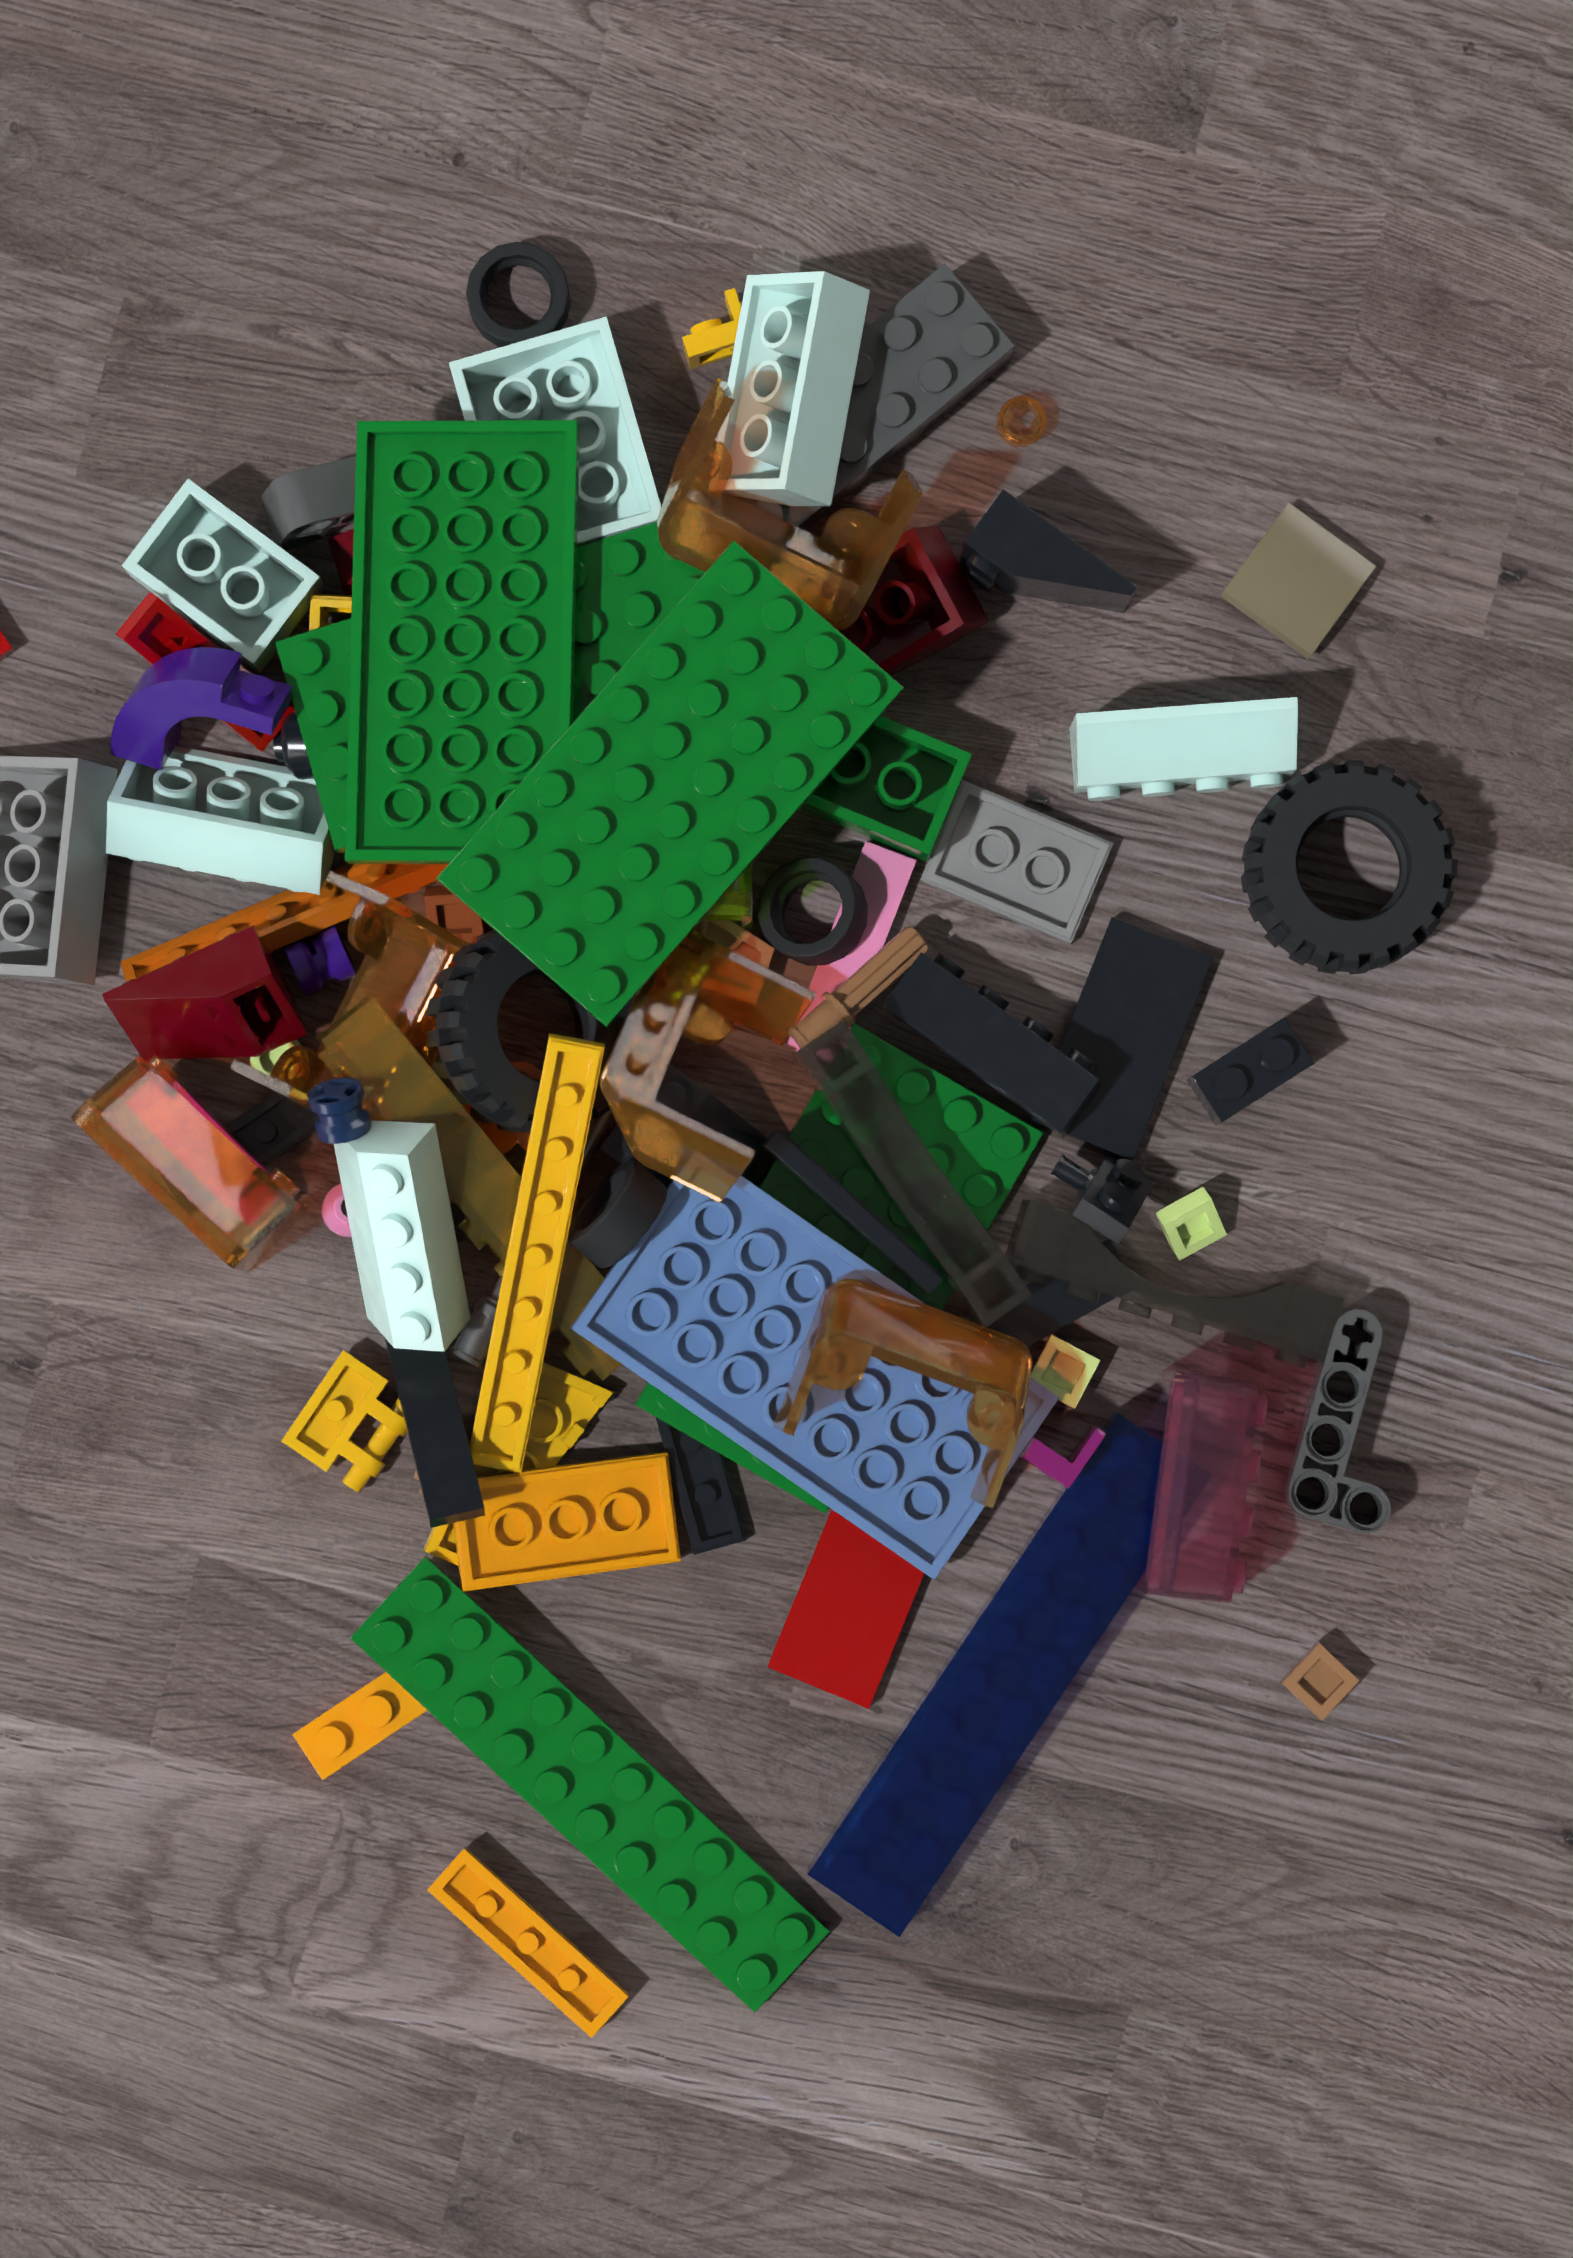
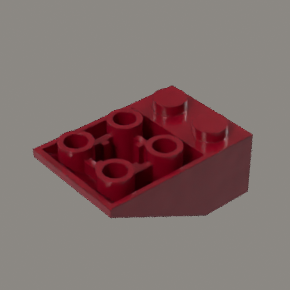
(210, 1003)

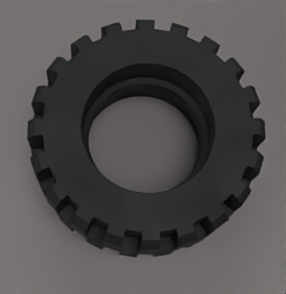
(1407, 822)
(470, 1039)

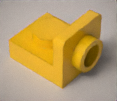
(711, 339)

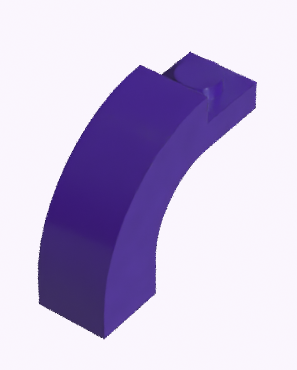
(193, 685)

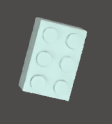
(223, 575)

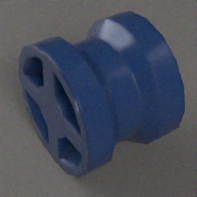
(339, 1110)

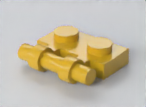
(335, 1414)

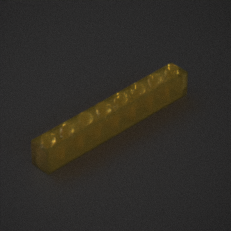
(477, 1175)

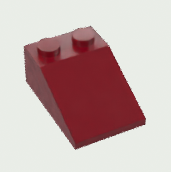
(916, 604)

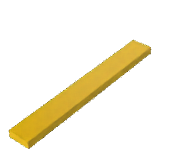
(535, 1252)

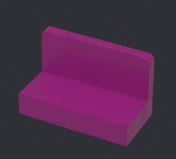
(1055, 1465)

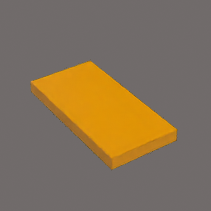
(569, 1522)

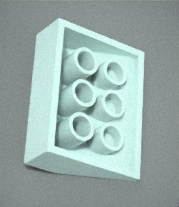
(579, 379)

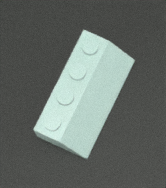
(792, 385)
(1184, 747)
(222, 820)
(404, 1234)

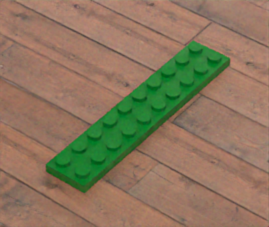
(590, 1783)

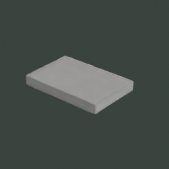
(1016, 862)

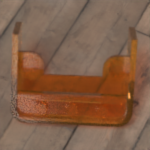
(825, 571)
(398, 971)
(699, 997)
(190, 1163)
(867, 1321)

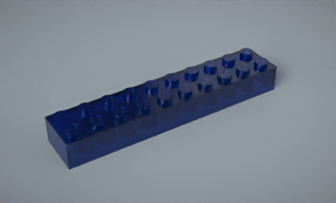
(997, 1684)

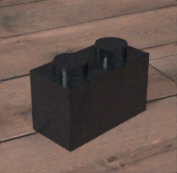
(1250, 1071)

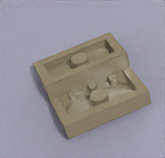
(1298, 581)

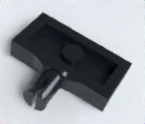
(1106, 1195)

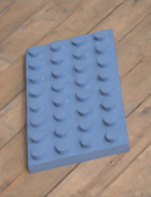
(717, 1320)

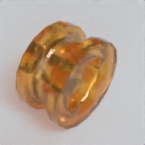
(1005, 416)

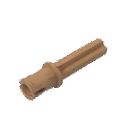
(862, 985)

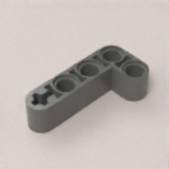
(310, 502)
(1345, 1420)

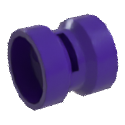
(320, 960)

